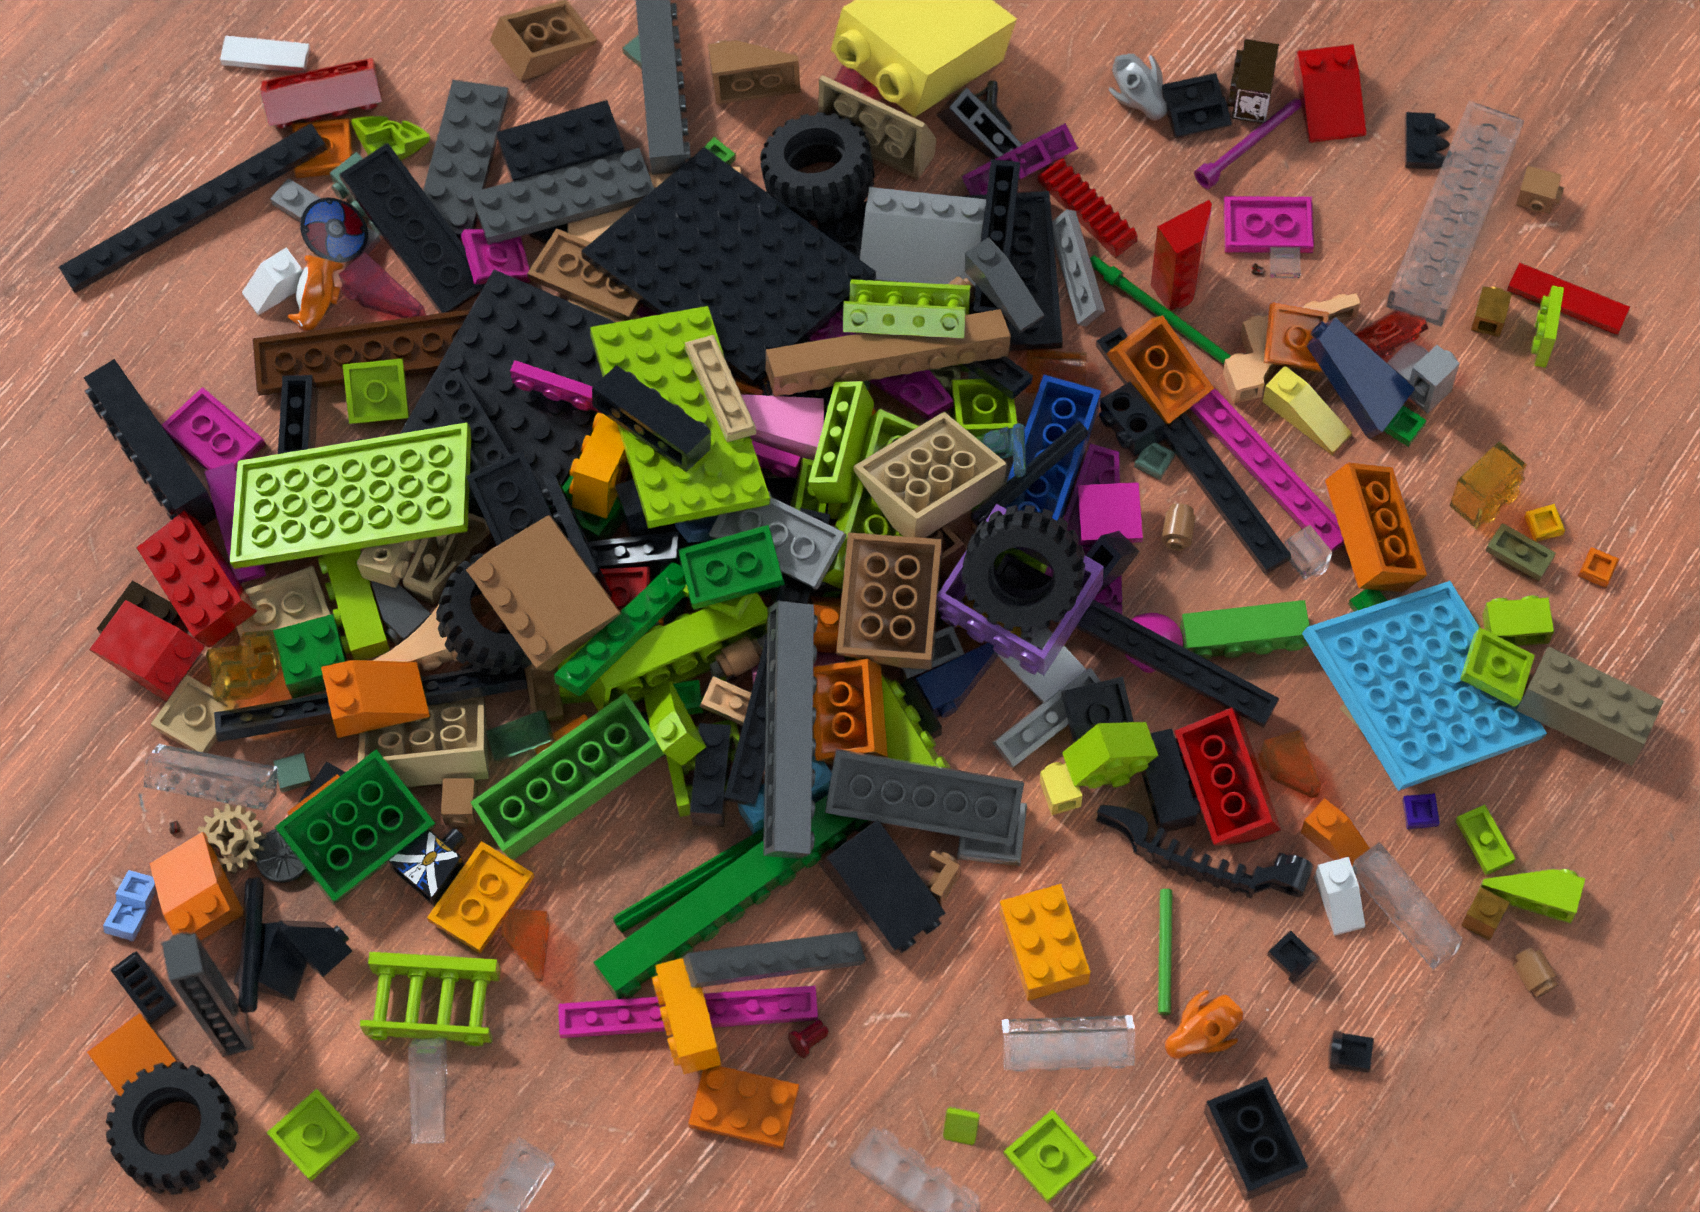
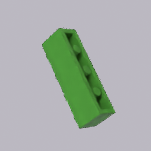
(1245, 630)

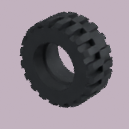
(813, 141)
(1015, 605)
(467, 635)
(145, 1098)

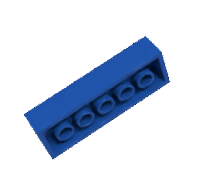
(1054, 411)

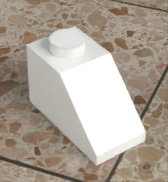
(273, 281)
(1340, 895)

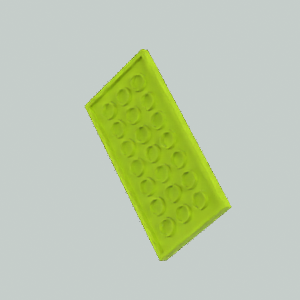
(729, 473)
(351, 496)

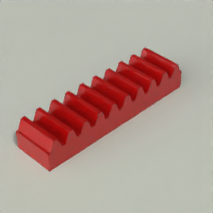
(1091, 210)

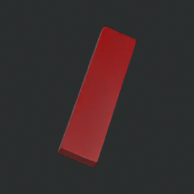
(1575, 301)

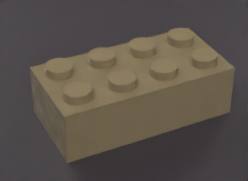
(1590, 706)

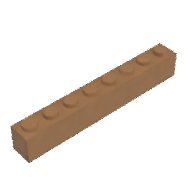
(882, 355)

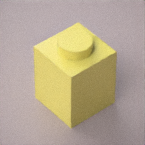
(1059, 788)

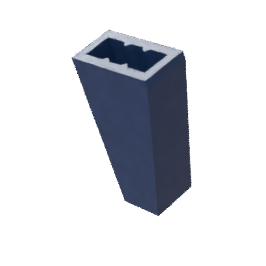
(1359, 376)

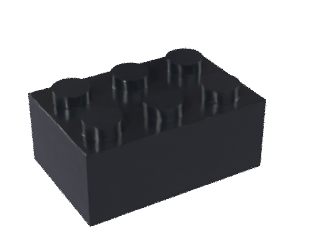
(1255, 1139)

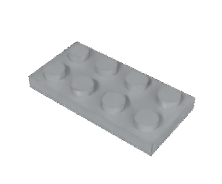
(801, 541)

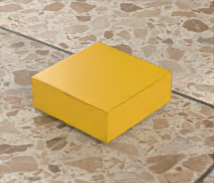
(1544, 523)

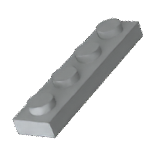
(294, 199)
(1077, 268)
(1039, 724)

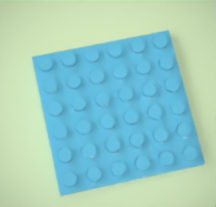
(1404, 689)

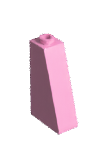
(787, 422)

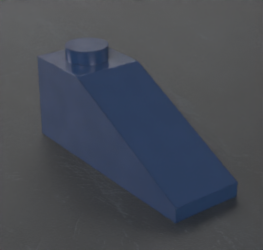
(952, 682)

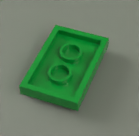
(731, 567)

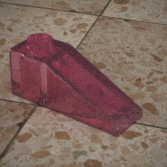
(377, 289)

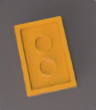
(480, 897)

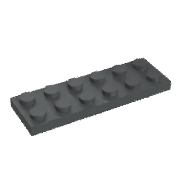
(465, 150)
(562, 196)
(924, 797)

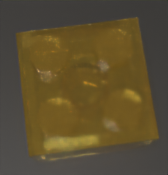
(1488, 486)

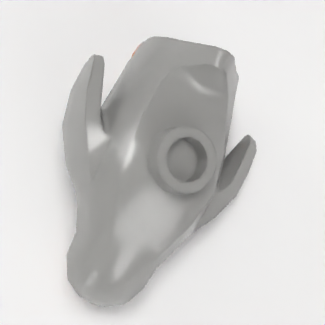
(1139, 85)

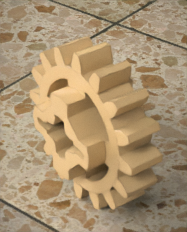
(244, 843)

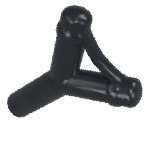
(991, 102)

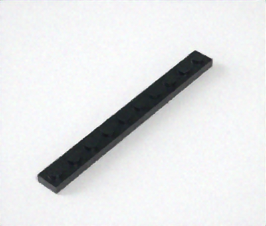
(192, 208)
(1215, 481)
(1156, 650)
(316, 709)
(749, 759)

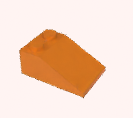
(1160, 369)
(373, 695)
(194, 889)

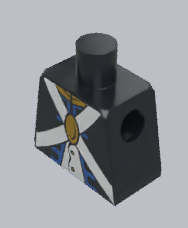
(430, 863)

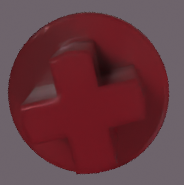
(807, 1038)

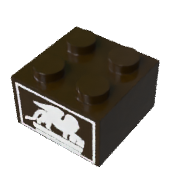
(1253, 80)

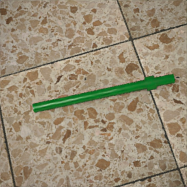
(1115, 277)

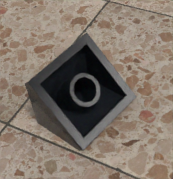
(280, 964)

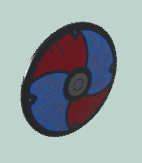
(334, 230)

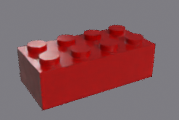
(196, 579)

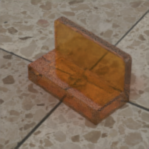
(1057, 364)

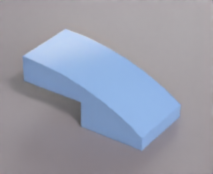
(131, 906)

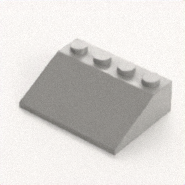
(920, 235)

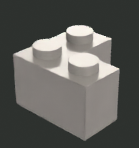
(1428, 372)

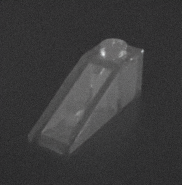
(428, 1089)

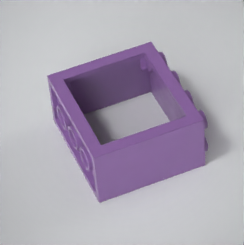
(1005, 643)

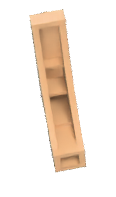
(1247, 372)
(425, 643)

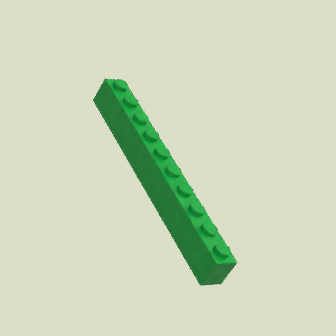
(715, 904)

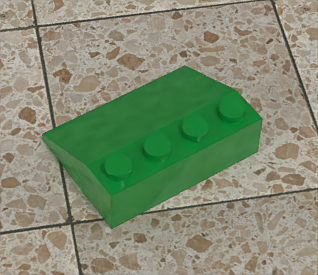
(354, 826)

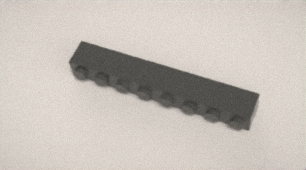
(662, 85)
(789, 730)
(206, 994)

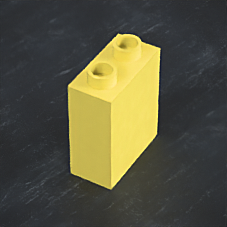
(921, 47)

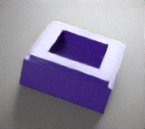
(1420, 811)

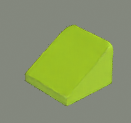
(961, 1126)

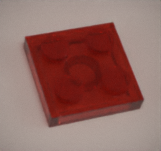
(1392, 332)

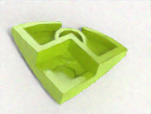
(377, 131)

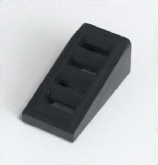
(128, 966)

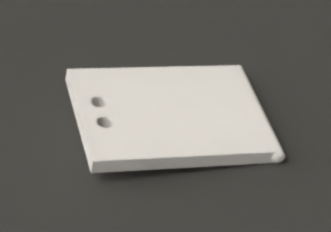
(1060, 673)

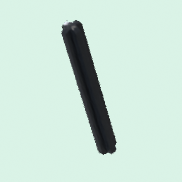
(1034, 471)
(251, 945)

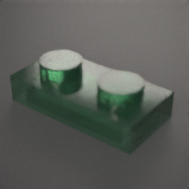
(520, 735)

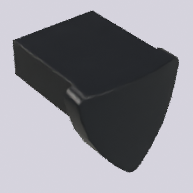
(1293, 957)
(1350, 1052)

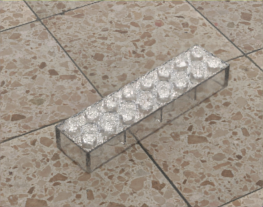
(1455, 213)

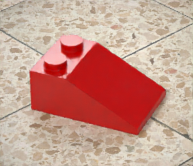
(1330, 93)
(147, 649)

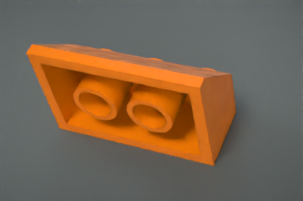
(849, 709)

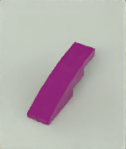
(1031, 156)
(222, 490)

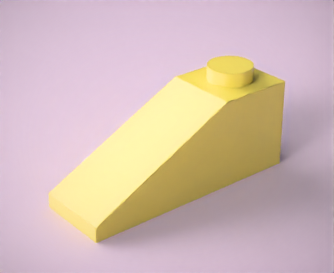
(1305, 410)

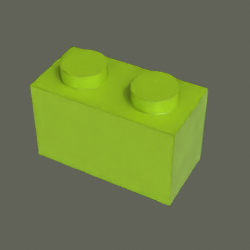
(1520, 621)

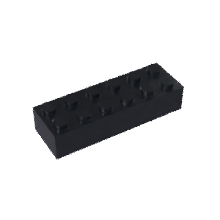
(147, 444)

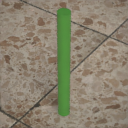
(1165, 952)

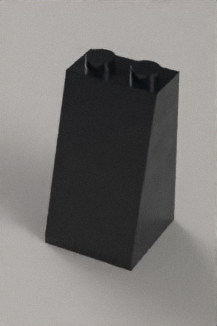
(883, 888)

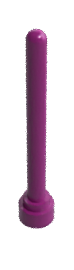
(1208, 174)

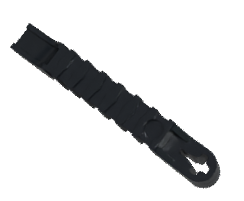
(1286, 875)

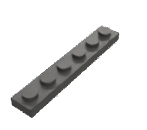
(773, 959)

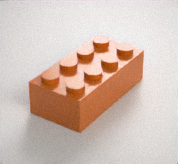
(1375, 527)

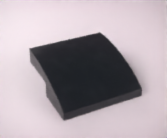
(1195, 105)

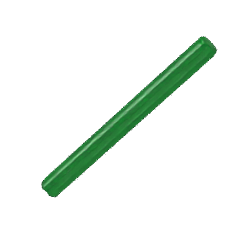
(684, 884)

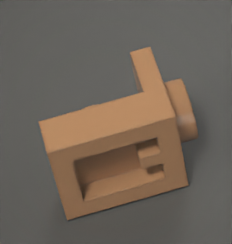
(943, 883)

